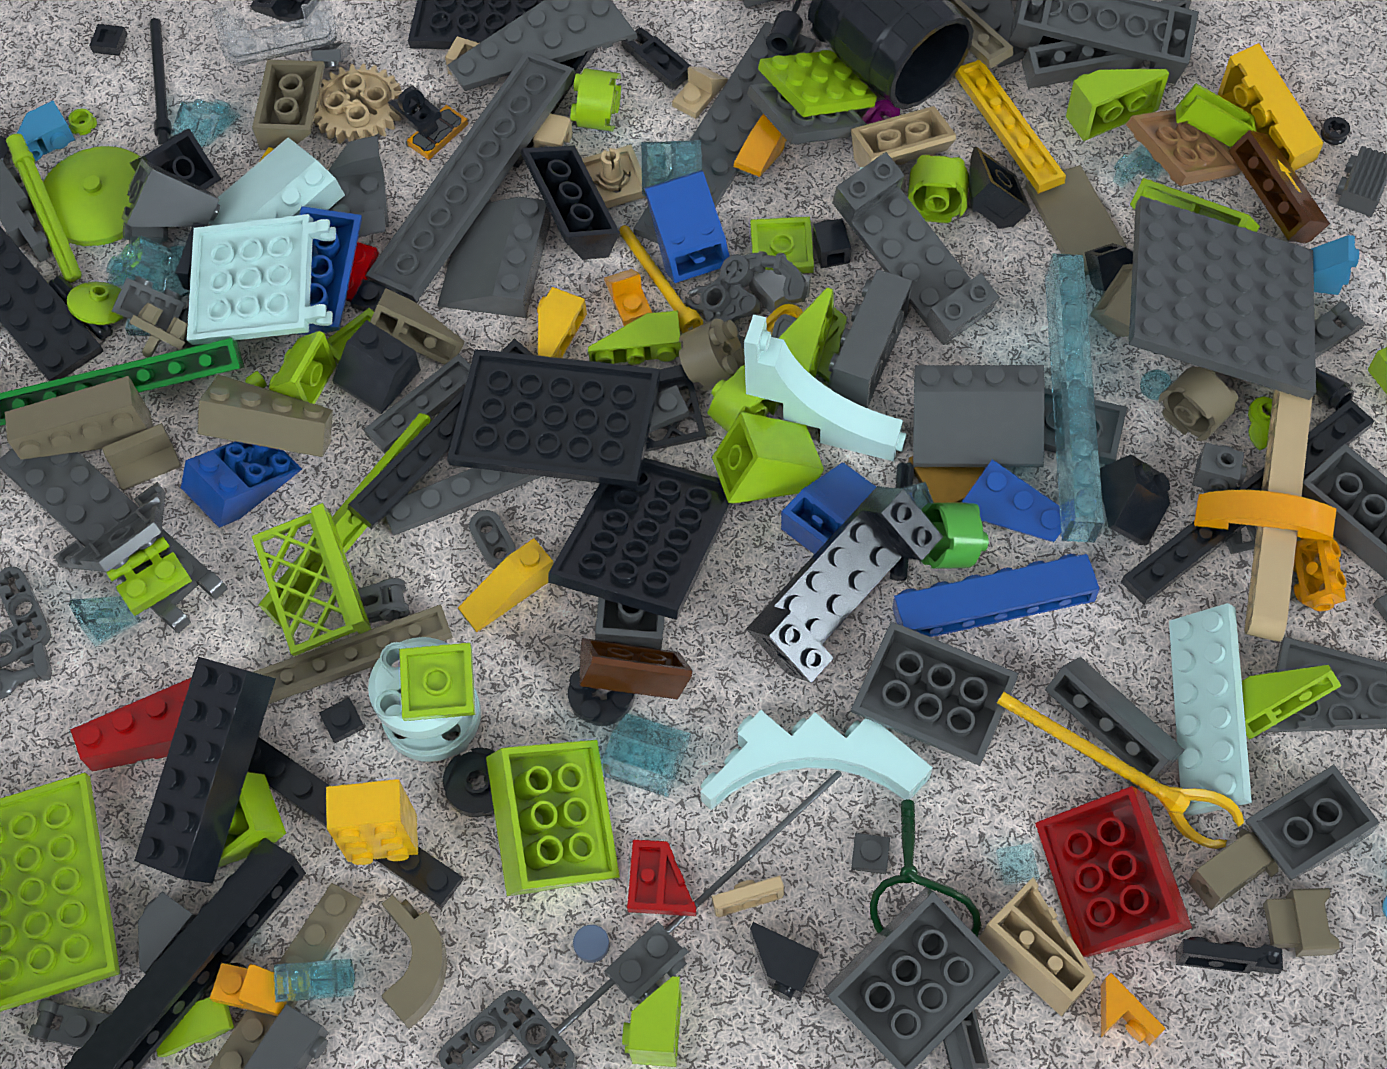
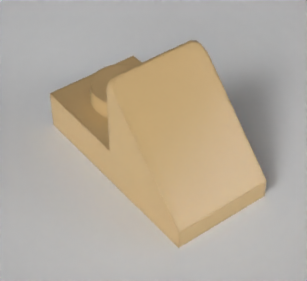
(699, 91)

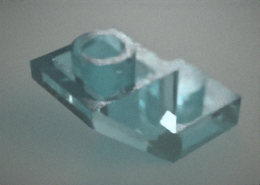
(314, 980)

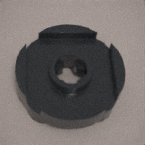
(594, 709)
(461, 792)

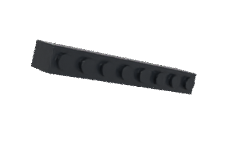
(192, 961)

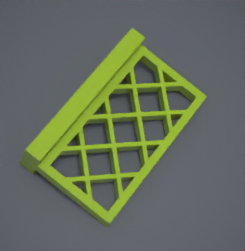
(339, 575)

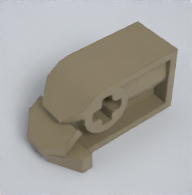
(1232, 869)

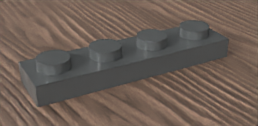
(426, 398)

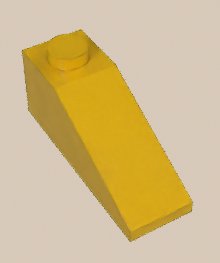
(558, 321)
(507, 585)

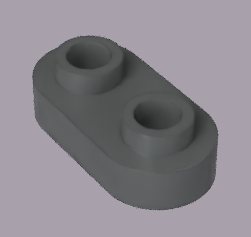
(493, 541)

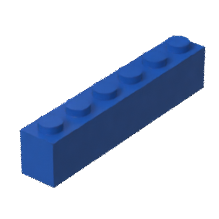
(997, 596)

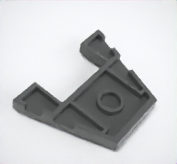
(121, 540)

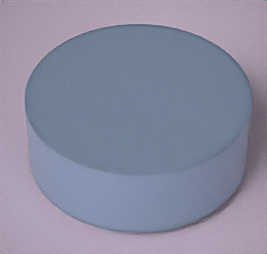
(591, 943)

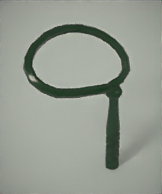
(910, 873)

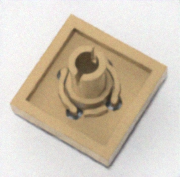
(609, 171)

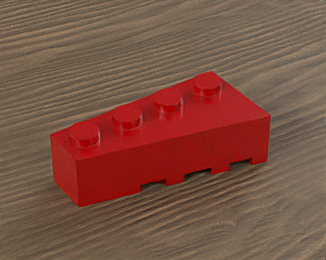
(133, 731)

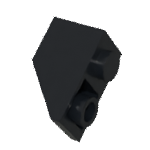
(1105, 264)

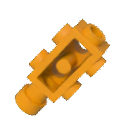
(1318, 584)

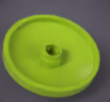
(91, 194)

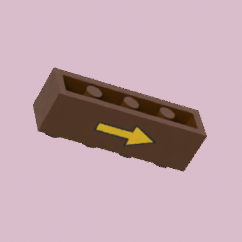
(1278, 187)

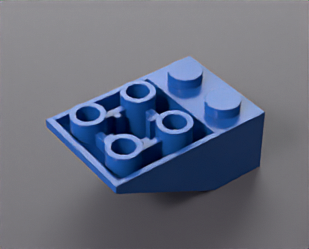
(687, 226)
(235, 479)
(824, 506)

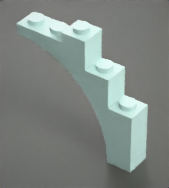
(815, 744)

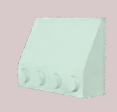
(279, 187)

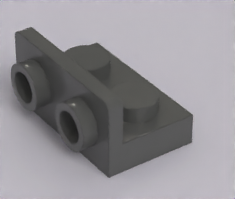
(139, 292)
(647, 963)

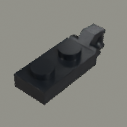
(1229, 956)

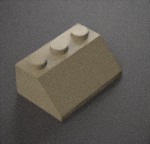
(287, 101)

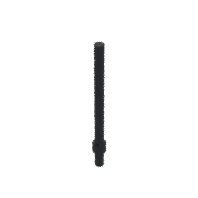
(162, 124)

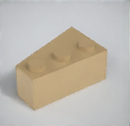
(1037, 949)

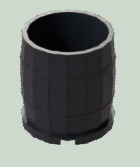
(895, 45)

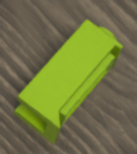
(1214, 115)

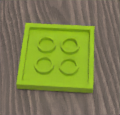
(817, 83)

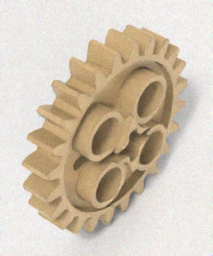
(356, 103)

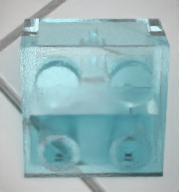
(669, 161)
(645, 754)

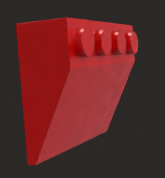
(1112, 873)

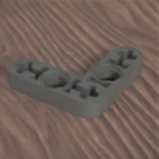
(20, 633)
(505, 1026)

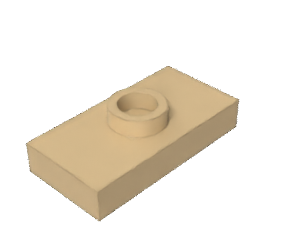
(748, 895)

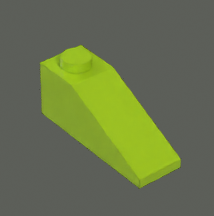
(1278, 695)

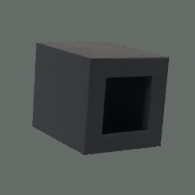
(831, 243)

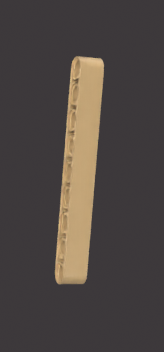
(1275, 546)

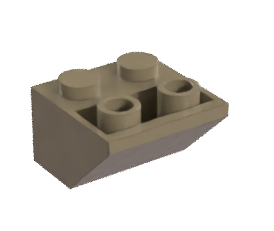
(1114, 306)

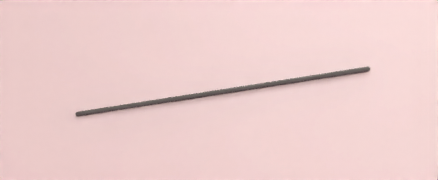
(604, 988)

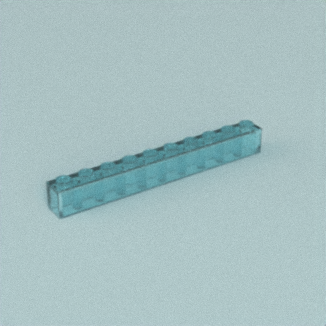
(1073, 400)

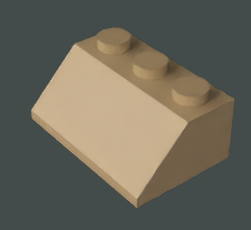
(903, 137)

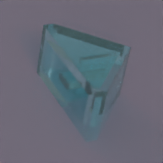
(103, 617)

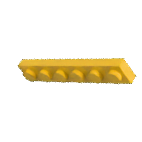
(1010, 126)

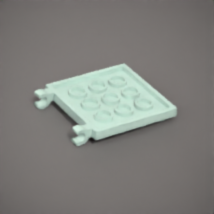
(254, 279)

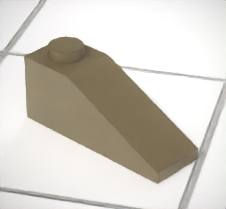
(416, 327)

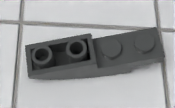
(17, 214)

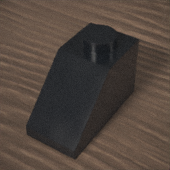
(783, 961)

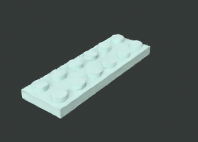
(1210, 706)

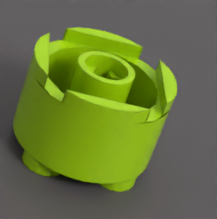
(596, 99)
(939, 187)
(731, 399)

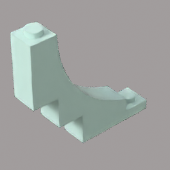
(779, 377)

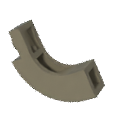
(424, 978)

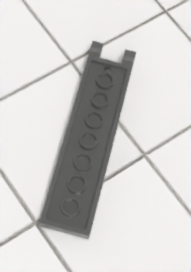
(89, 506)

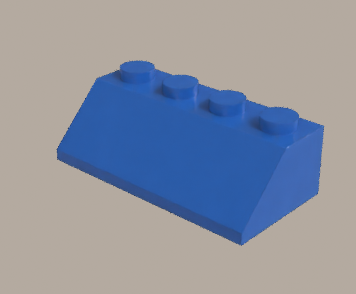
(332, 264)

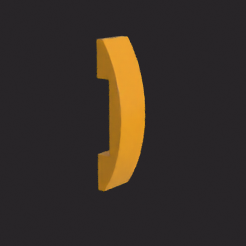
(1266, 509)

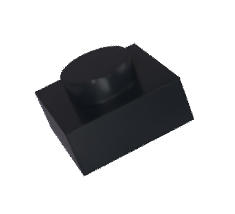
(108, 39)
(341, 720)

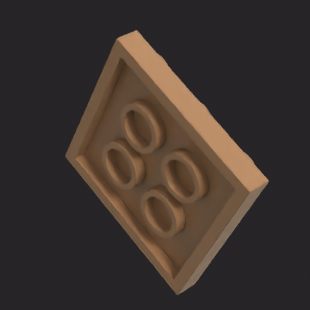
(1182, 149)

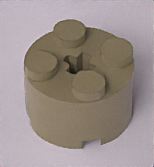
(711, 353)
(1198, 402)

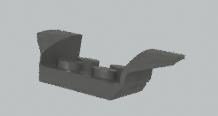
(363, 183)

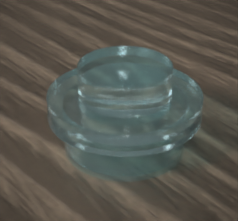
(1154, 383)

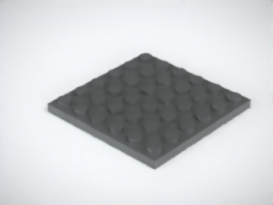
(1223, 298)

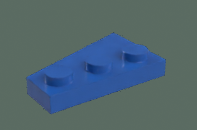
(1014, 504)

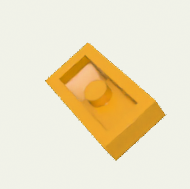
(628, 295)
(246, 989)
(1120, 1003)

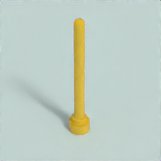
(687, 316)

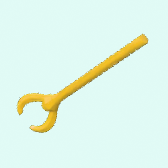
(1173, 798)

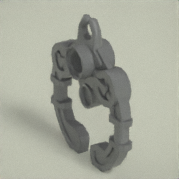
(738, 303)

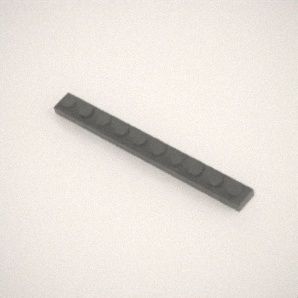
(481, 484)

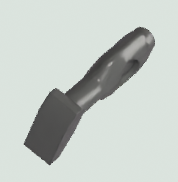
(42, 668)

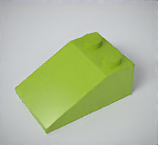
(1111, 97)
(810, 331)

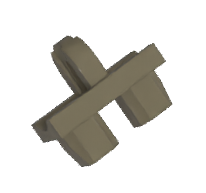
(147, 322)

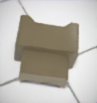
(1301, 922)

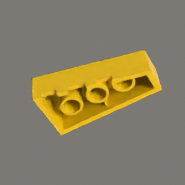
(1258, 89)

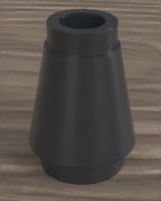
(1332, 390)

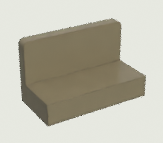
(142, 456)

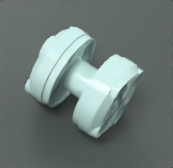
(424, 738)

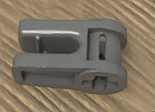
(382, 602)

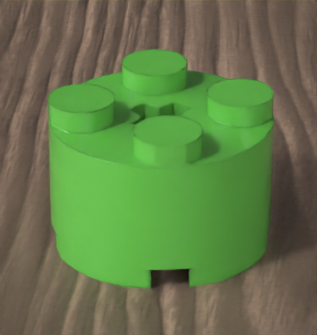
(961, 534)

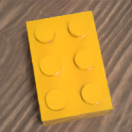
(372, 821)

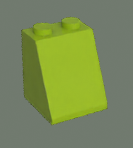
(765, 459)

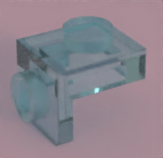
(1129, 166)

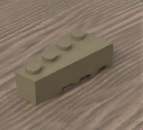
(263, 418)
(78, 420)

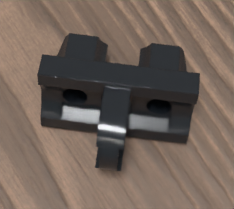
(416, 111)

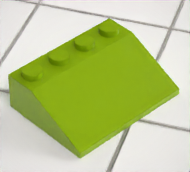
(551, 816)

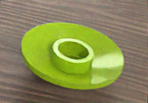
(94, 302)

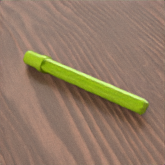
(25, 163)

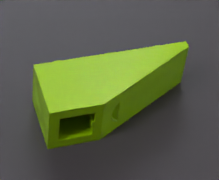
(643, 339)

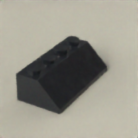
(572, 200)

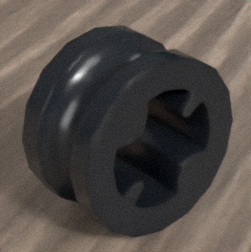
(1333, 137)

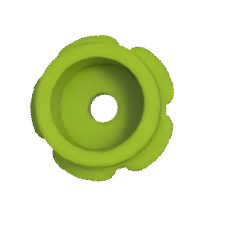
(81, 116)

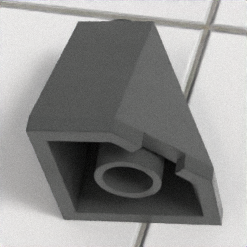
(167, 200)

